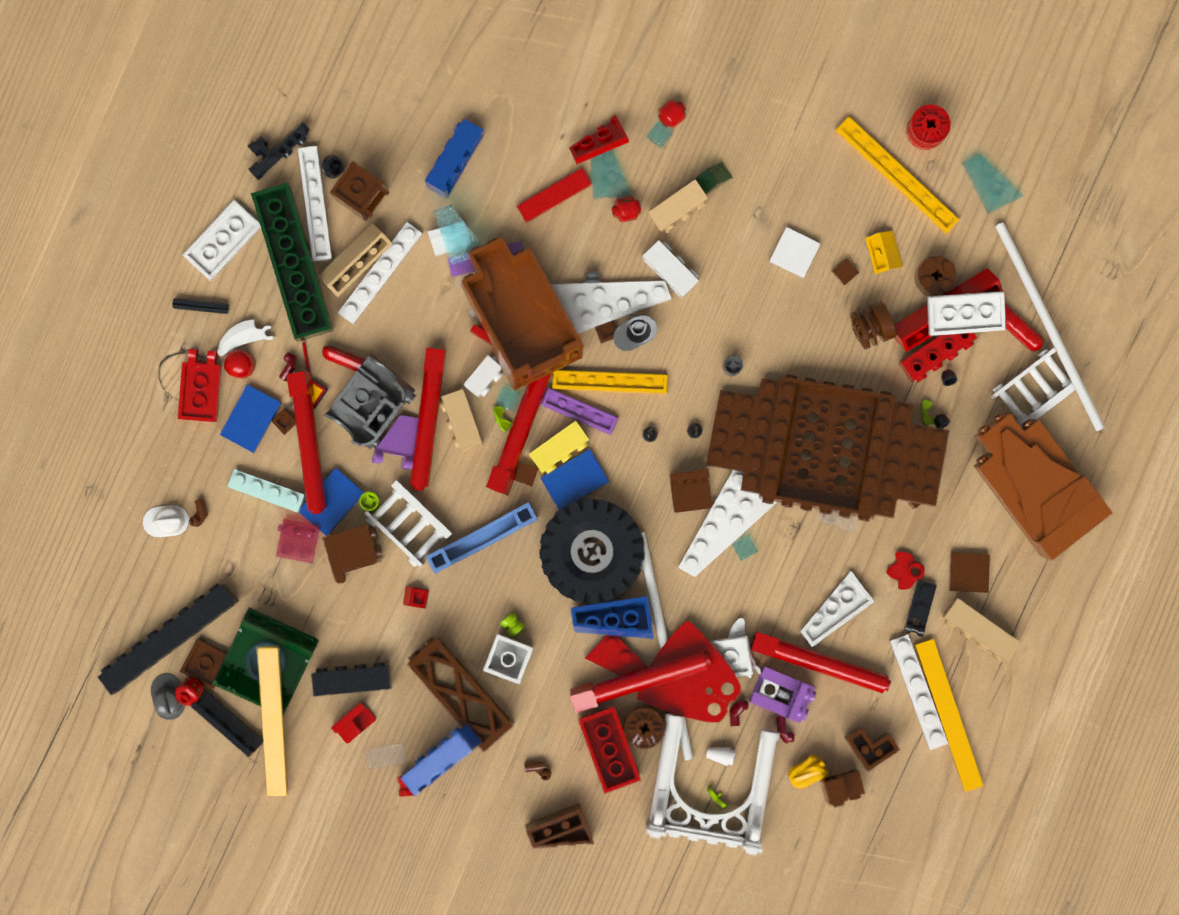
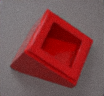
(415, 597)

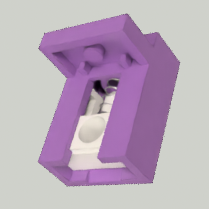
(798, 700)

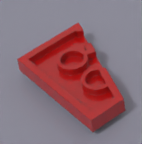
(615, 656)

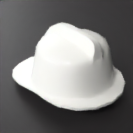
(165, 521)

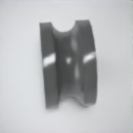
(592, 277)

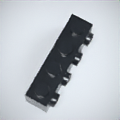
(351, 680)

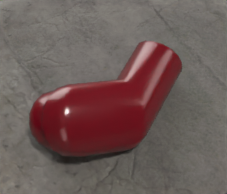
(290, 366)
(735, 710)
(781, 728)

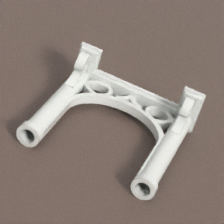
(756, 799)

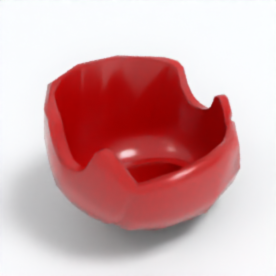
(239, 364)

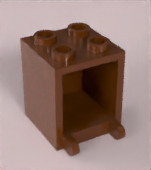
(359, 191)
(352, 550)

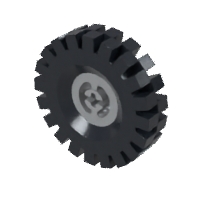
(568, 533)

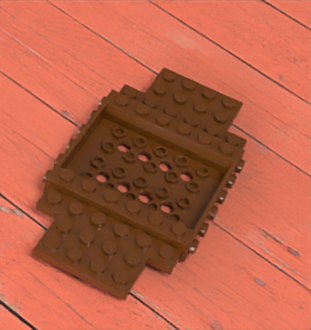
(887, 459)

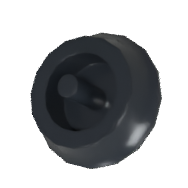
(332, 166)

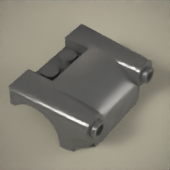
(370, 402)

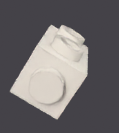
(483, 376)

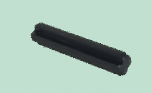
(202, 306)

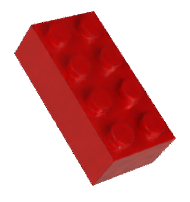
(609, 749)

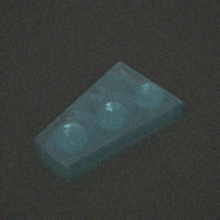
(608, 177)
(990, 184)
(455, 234)

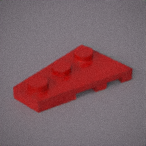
(604, 140)

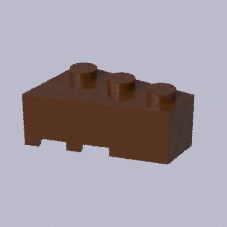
(560, 828)

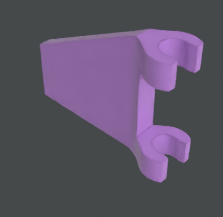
(398, 441)

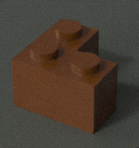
(871, 753)
(841, 787)

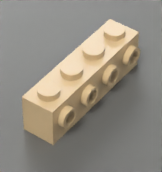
(355, 260)
(981, 630)

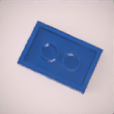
(250, 418)
(574, 479)
(340, 498)

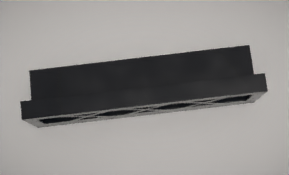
(227, 724)

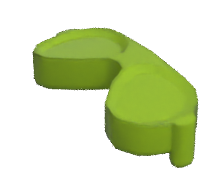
(925, 406)
(498, 413)
(716, 797)

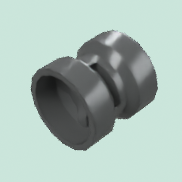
(732, 363)

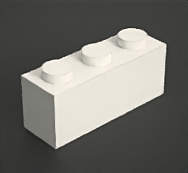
(670, 269)

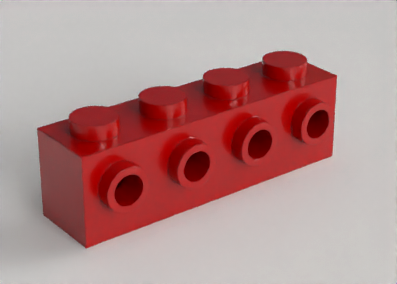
(934, 353)

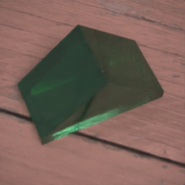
(713, 177)

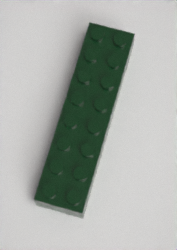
(292, 262)

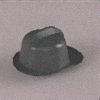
(635, 332)
(164, 697)

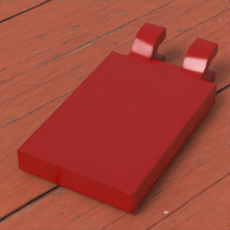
(199, 388)

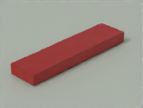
(554, 195)

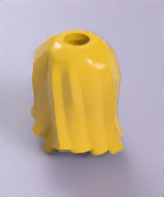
(808, 772)

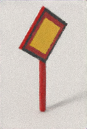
(319, 389)

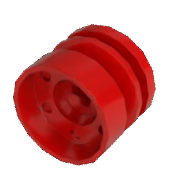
(923, 137)

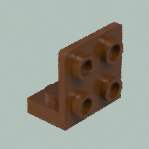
(690, 491)

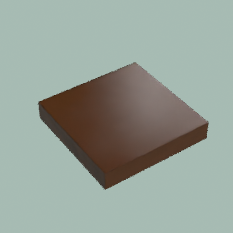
(969, 572)
(203, 662)

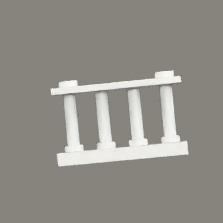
(1037, 407)
(426, 519)

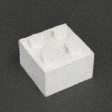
(508, 658)

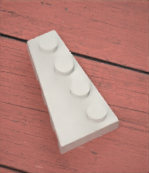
(842, 605)

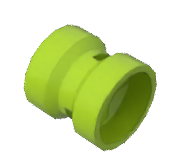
(367, 499)
(512, 625)

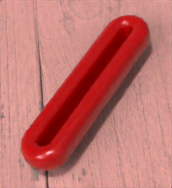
(1022, 331)
(342, 358)

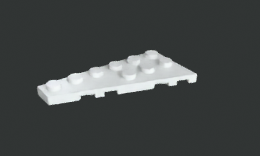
(602, 302)
(726, 521)

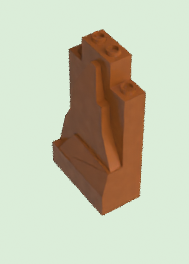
(520, 313)
(1038, 484)

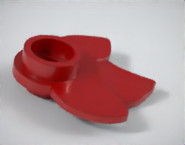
(902, 570)

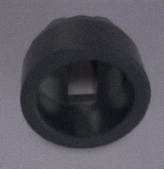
(948, 377)
(941, 421)
(691, 427)
(645, 434)

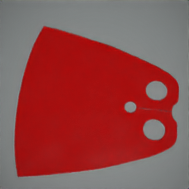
(688, 694)

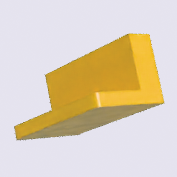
(883, 252)

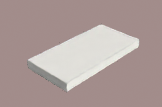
(222, 240)
(966, 313)

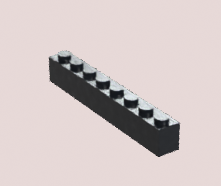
(167, 639)

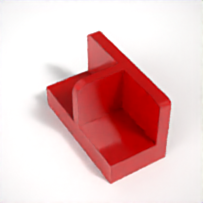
(354, 723)

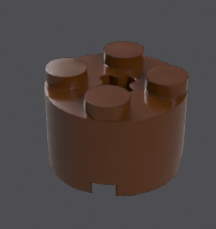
(944, 270)

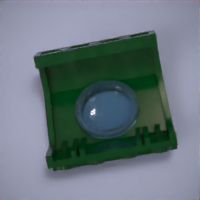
(240, 667)

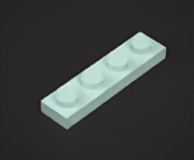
(266, 491)

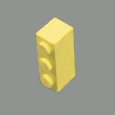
(559, 448)

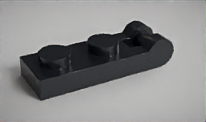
(920, 607)

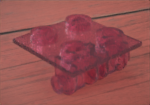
(297, 540)

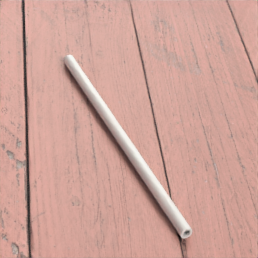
(1050, 327)
(661, 633)

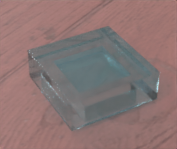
(659, 135)
(508, 398)
(744, 548)

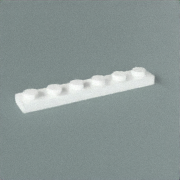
(315, 203)
(380, 273)
(918, 692)

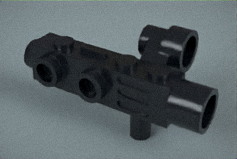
(281, 149)

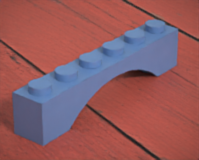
(481, 538)

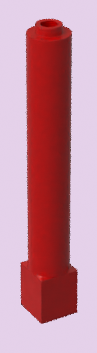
(301, 390)
(427, 418)
(503, 474)
(820, 663)
(589, 695)

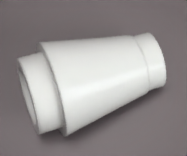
(722, 755)

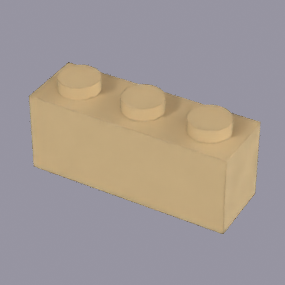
(679, 206)
(461, 420)

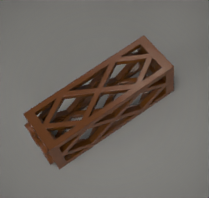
(426, 655)

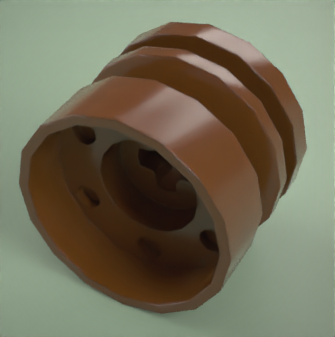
(875, 324)
(638, 717)

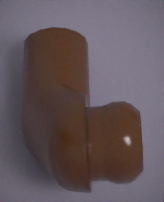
(200, 515)
(540, 767)

